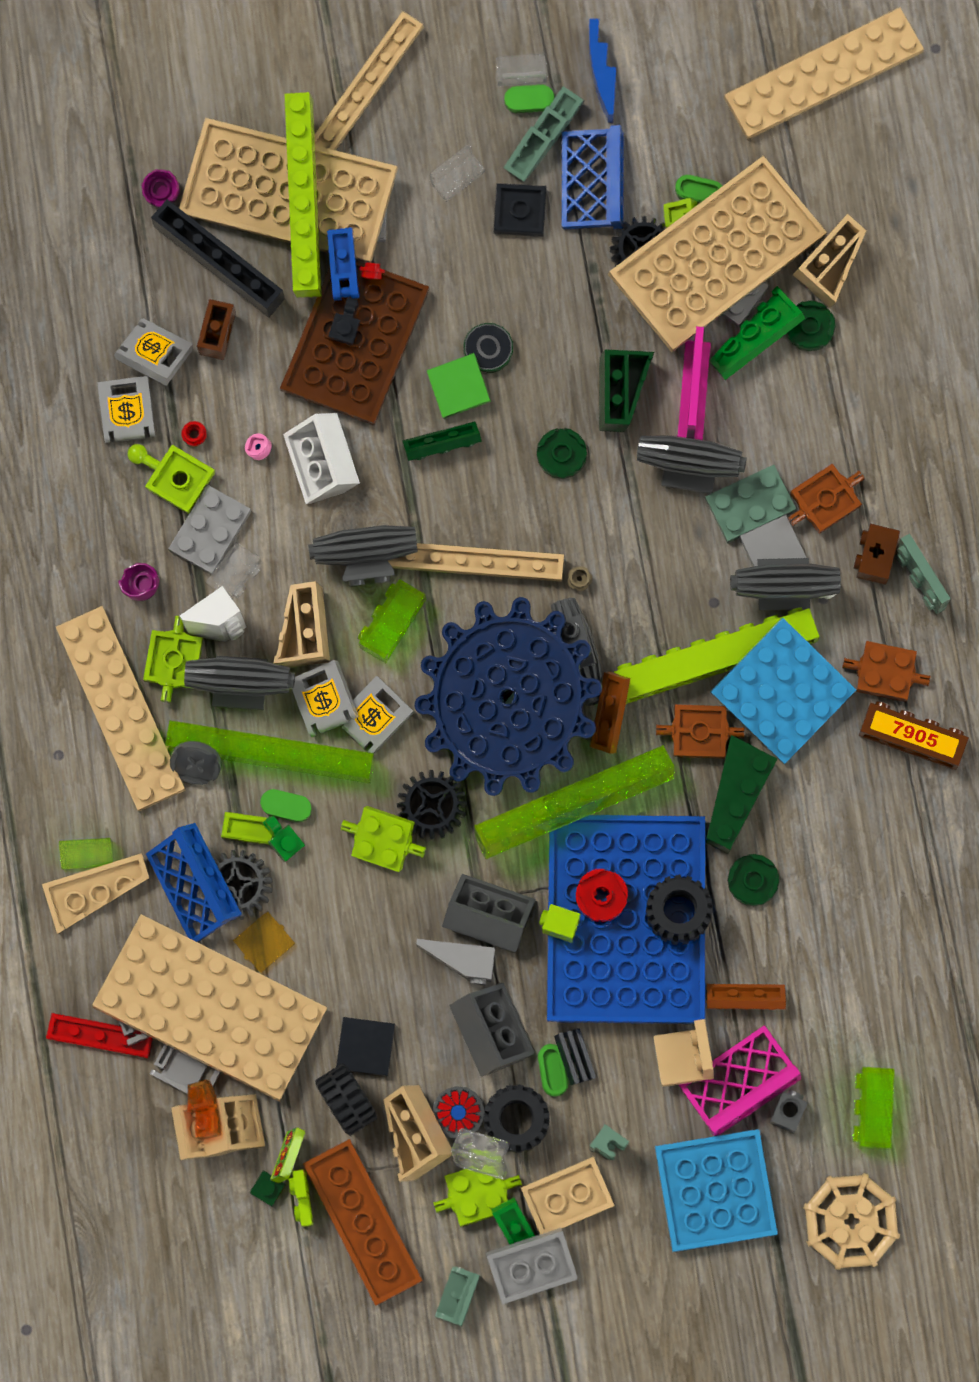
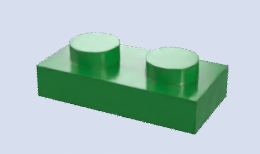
(512, 1221)

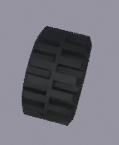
(679, 931)
(524, 1096)
(346, 1099)

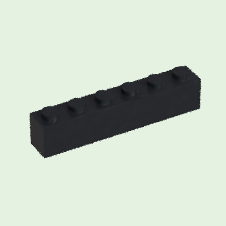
(218, 258)

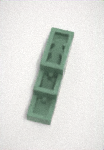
(544, 134)

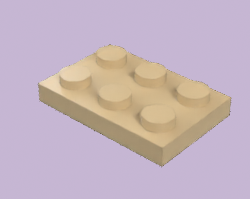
(567, 1196)

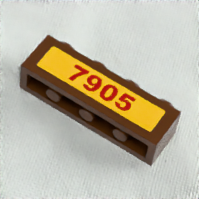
(913, 735)

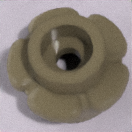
(581, 572)

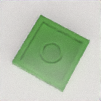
(458, 385)

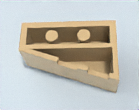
(304, 628)
(416, 1133)

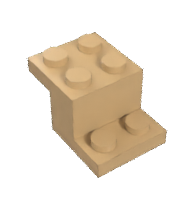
(239, 1128)

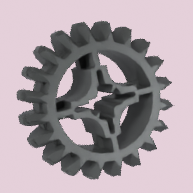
(249, 883)

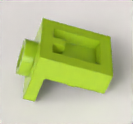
(677, 209)

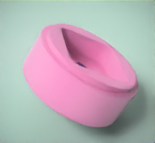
(258, 446)

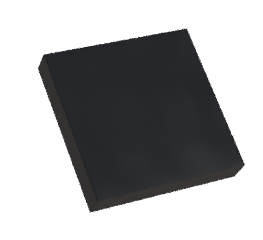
(519, 209)
(366, 1046)

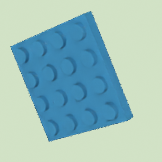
(783, 690)
(716, 1190)

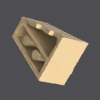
(830, 262)

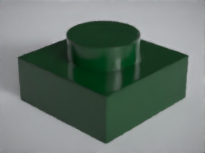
(266, 1189)

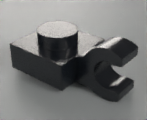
(345, 326)

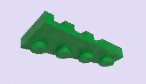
(767, 326)

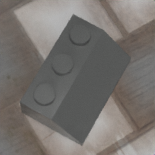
(488, 913)
(491, 1029)

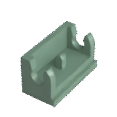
(606, 1140)
(457, 1296)

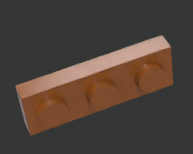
(610, 712)
(745, 996)

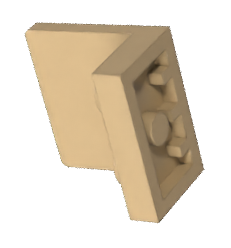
(684, 1056)

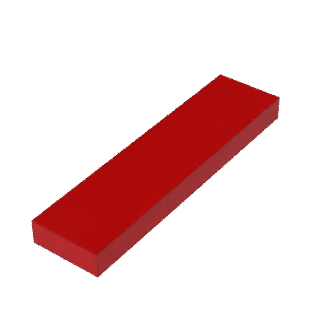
(95, 1035)

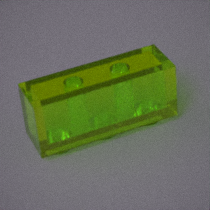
(391, 620)
(874, 1108)

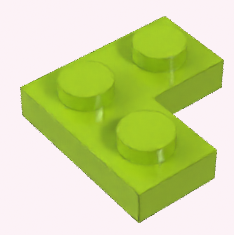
(300, 1188)

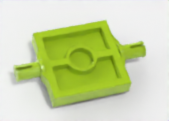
(168, 657)
(383, 838)
(474, 1195)

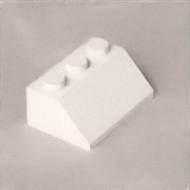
(321, 457)
(214, 618)

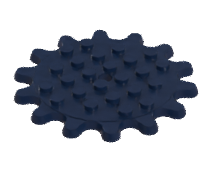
(470, 690)

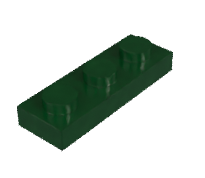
(442, 441)

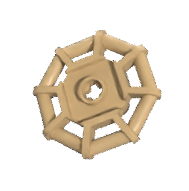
(861, 1209)

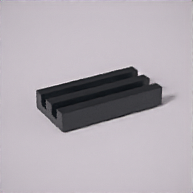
(578, 1055)

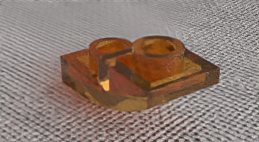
(205, 1105)

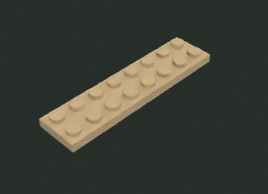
(823, 73)
(120, 708)

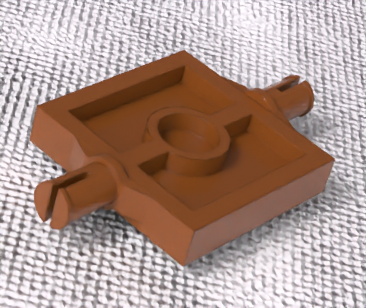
(826, 498)
(886, 671)
(700, 731)

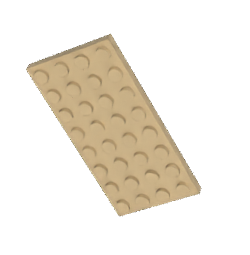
(243, 185)
(717, 253)
(209, 1007)

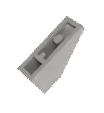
(466, 960)

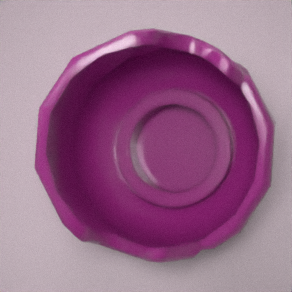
(159, 187)
(139, 582)

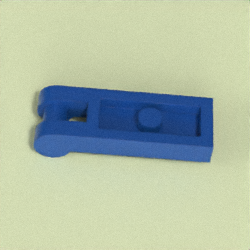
(343, 263)

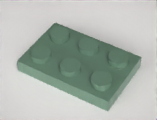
(750, 503)
(922, 574)

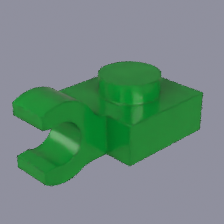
(284, 841)

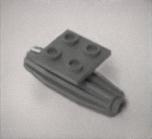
(690, 462)
(365, 551)
(785, 583)
(577, 629)
(238, 680)

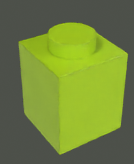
(559, 923)

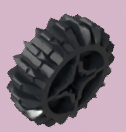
(629, 236)
(445, 823)

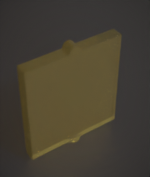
(264, 942)

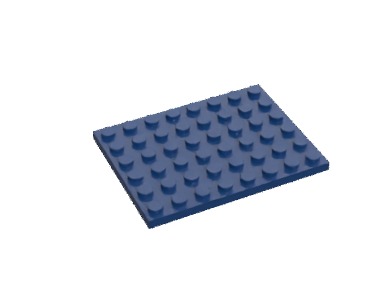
(620, 966)

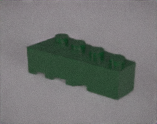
(740, 785)

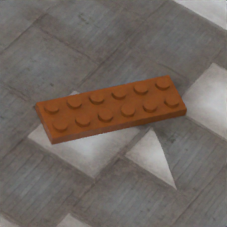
(362, 1222)

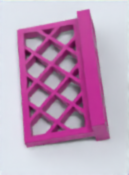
(694, 387)
(757, 1096)

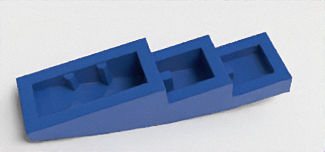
(603, 76)

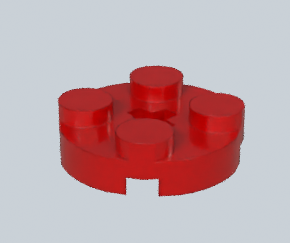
(606, 881)

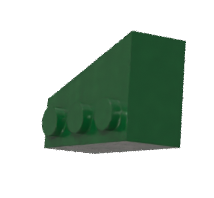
(620, 386)

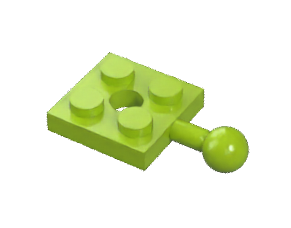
(173, 463)

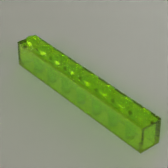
(276, 752)
(574, 802)

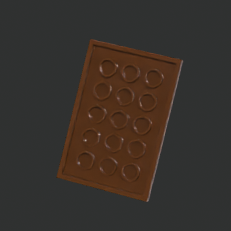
(356, 376)

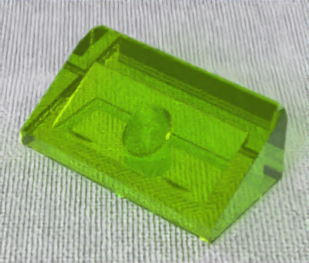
(85, 853)

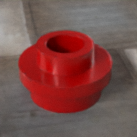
(372, 271)
(194, 426)

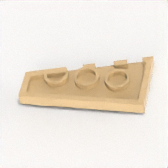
(89, 890)

